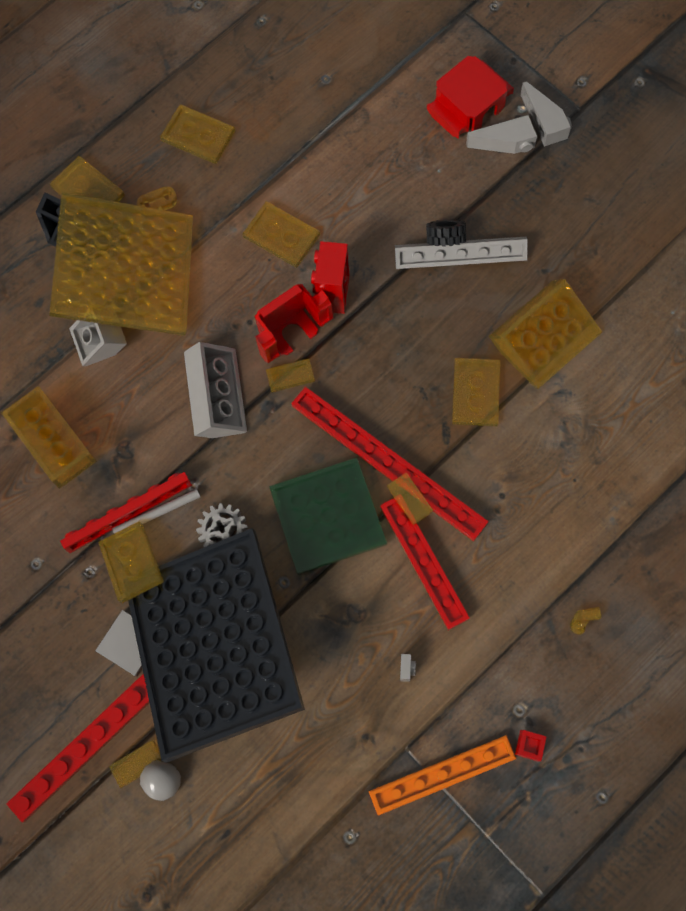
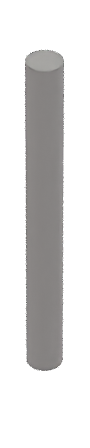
(161, 510)

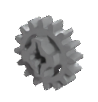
(230, 524)

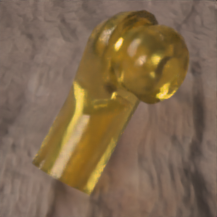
(582, 617)

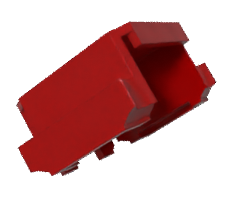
(468, 93)
(288, 310)

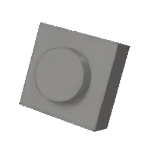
(407, 667)

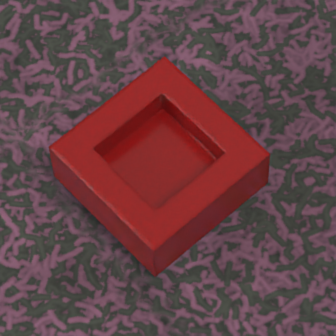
(530, 745)

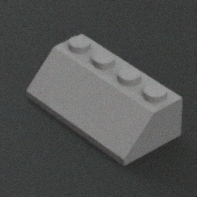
(214, 391)

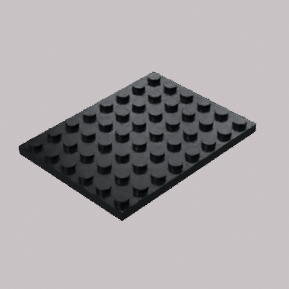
(213, 648)

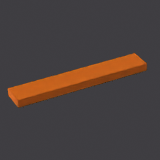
(442, 775)

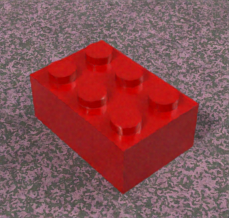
(332, 273)

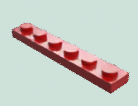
(135, 506)
(425, 565)

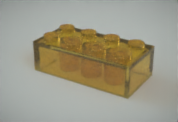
(48, 437)

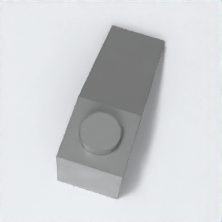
(546, 115)
(507, 137)

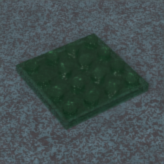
(327, 516)

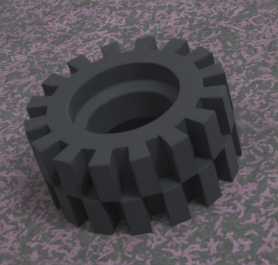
(446, 232)

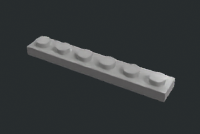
(467, 253)

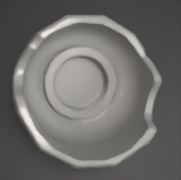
(160, 780)

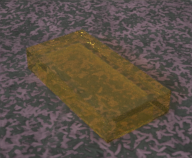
(290, 375)
(409, 498)
(131, 766)

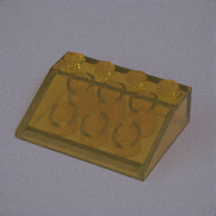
(546, 333)

